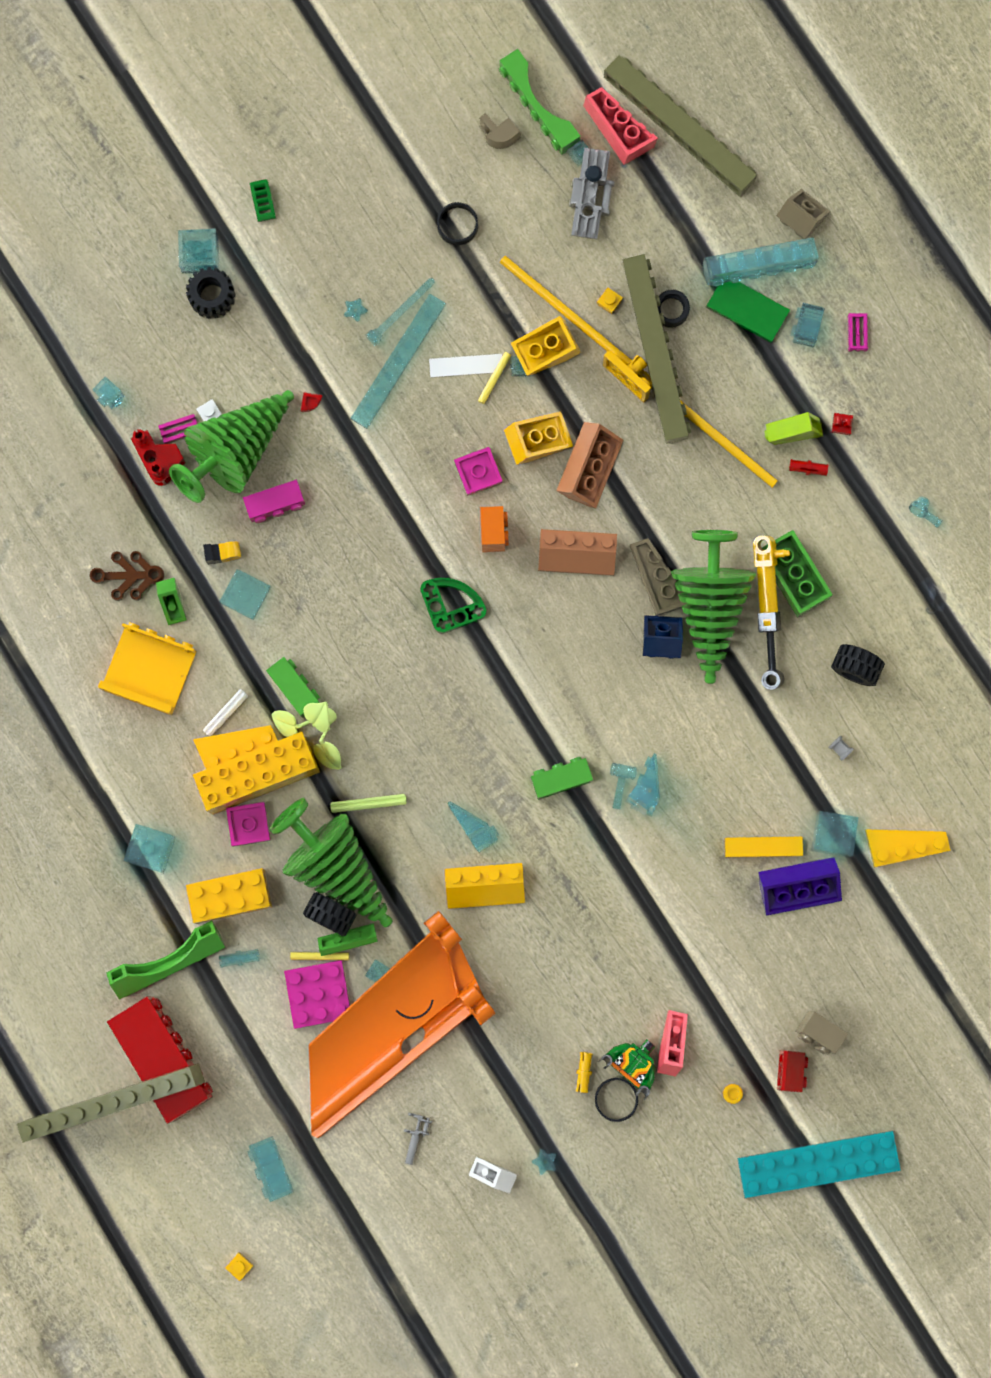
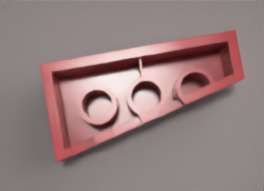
(618, 126)

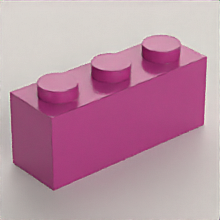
(274, 501)

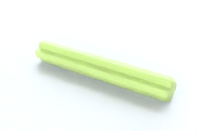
(368, 803)

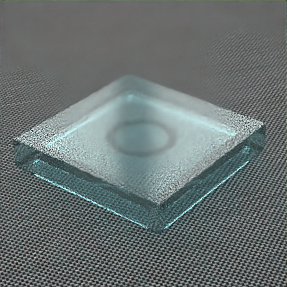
(245, 594)

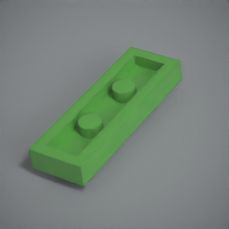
(355, 937)

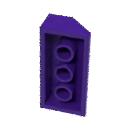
(800, 886)

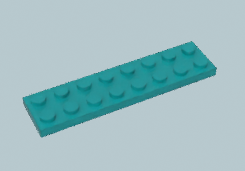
(818, 1164)

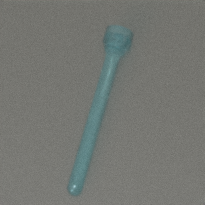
(375, 335)

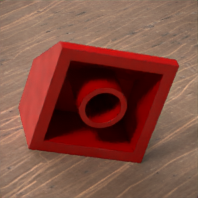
(791, 1071)

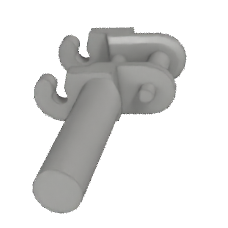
(415, 1137)

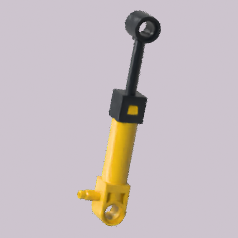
(769, 618)

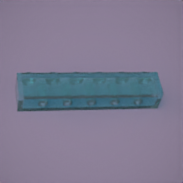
(760, 261)

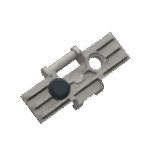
(584, 193)

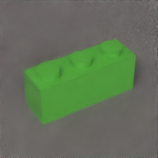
(292, 684)
(561, 778)

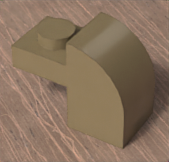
(501, 135)

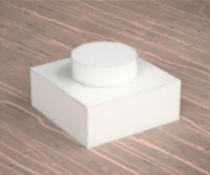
(208, 410)

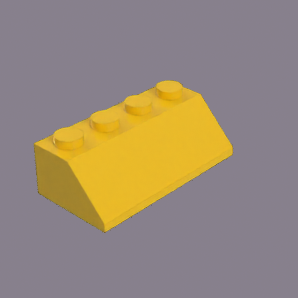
(484, 885)

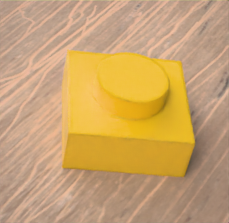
(609, 300)
(239, 1266)

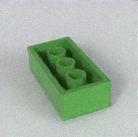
(798, 576)

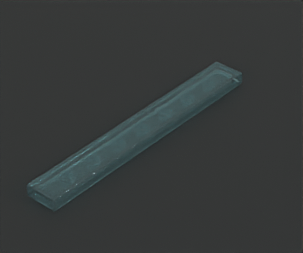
(398, 361)

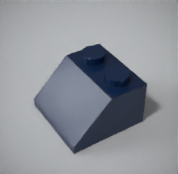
(662, 636)

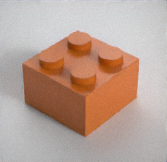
(492, 529)

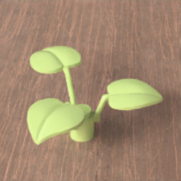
(321, 718)

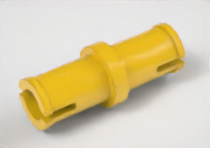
(584, 1072)

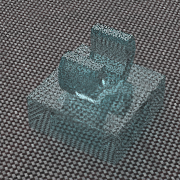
(577, 151)

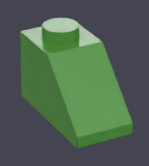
(171, 601)

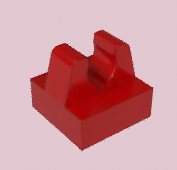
(842, 424)

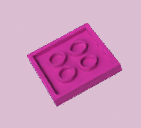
(317, 993)

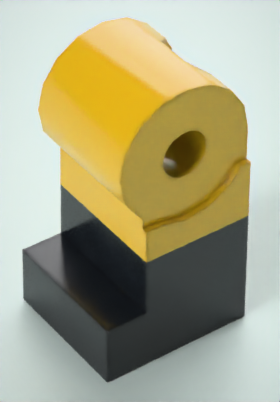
(221, 552)

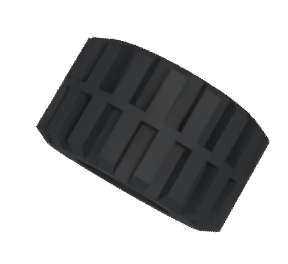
(201, 281)
(858, 665)
(329, 914)

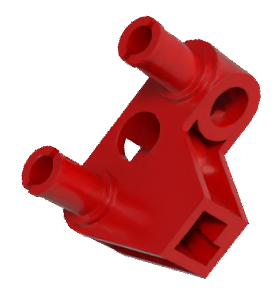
(164, 455)

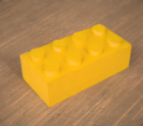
(228, 896)

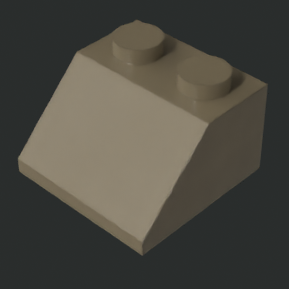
(802, 213)

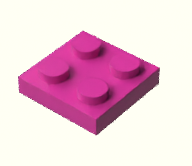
(478, 471)
(248, 824)

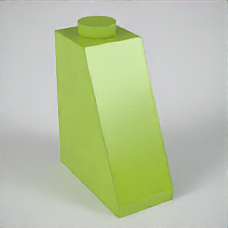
(793, 429)

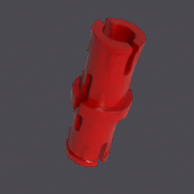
(808, 467)

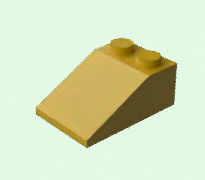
(545, 346)
(538, 437)

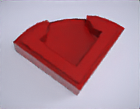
(310, 401)

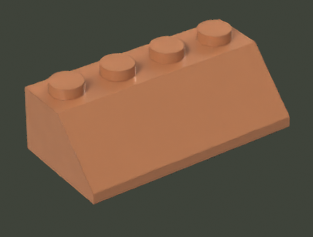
(590, 464)
(577, 552)

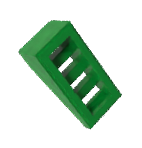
(257, 185)

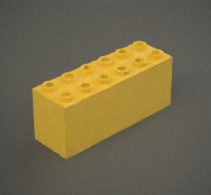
(256, 773)

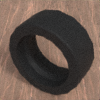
(685, 303)

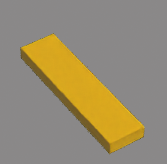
(763, 846)

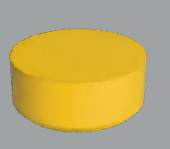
(732, 1093)

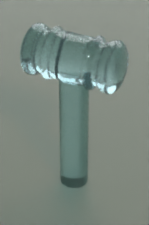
(622, 772)

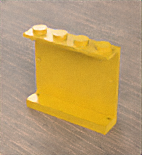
(148, 668)

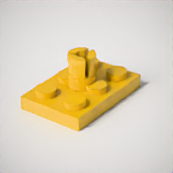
(628, 373)

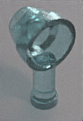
(920, 509)

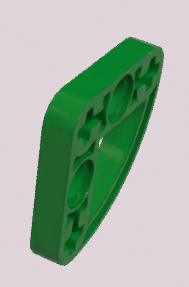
(442, 613)

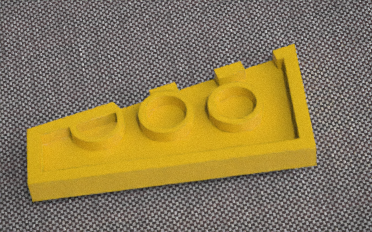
(230, 745)
(902, 845)

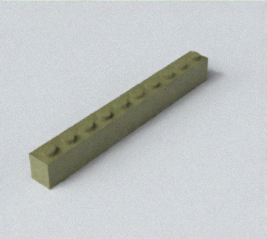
(680, 125)
(655, 348)
(111, 1102)

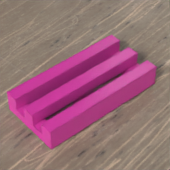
(857, 332)
(162, 427)

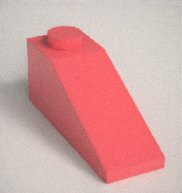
(672, 1044)

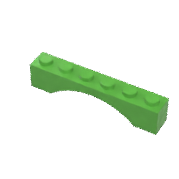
(559, 130)
(133, 977)

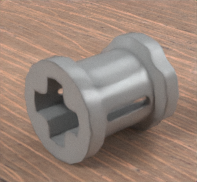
(841, 748)

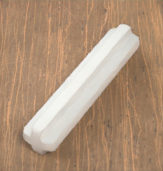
(225, 713)

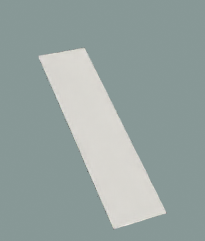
(464, 365)

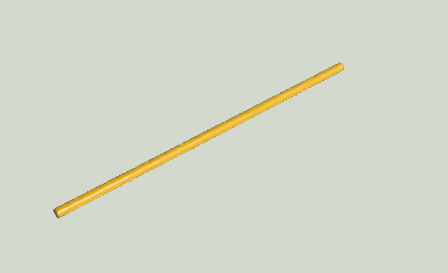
(607, 345)

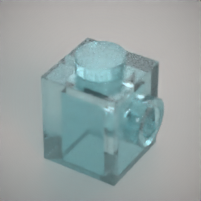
(108, 393)

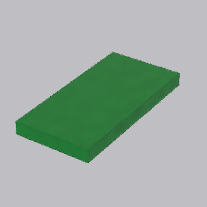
(748, 309)

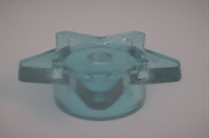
(355, 314)
(544, 1167)

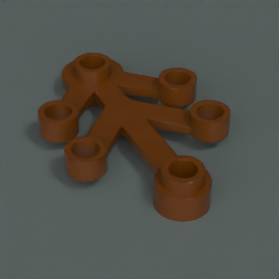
(129, 576)

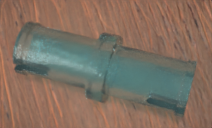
(239, 958)

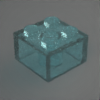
(198, 250)
(834, 834)
(149, 848)

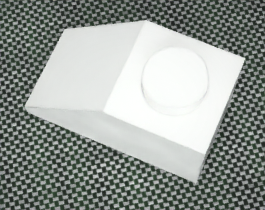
(493, 1175)

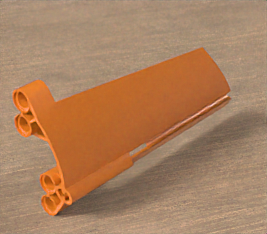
(365, 1042)

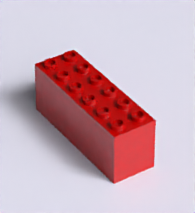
(157, 1050)

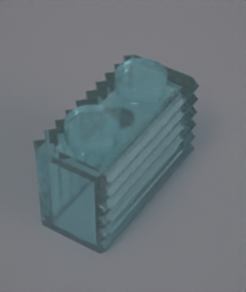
(808, 324)

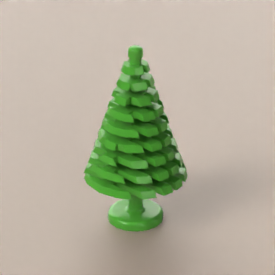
(229, 446)
(711, 600)
(332, 863)

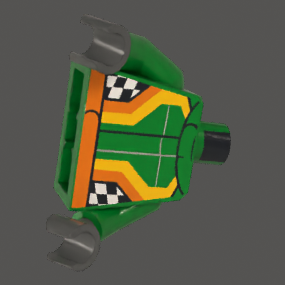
(633, 1064)

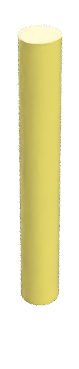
(494, 378)
(316, 956)

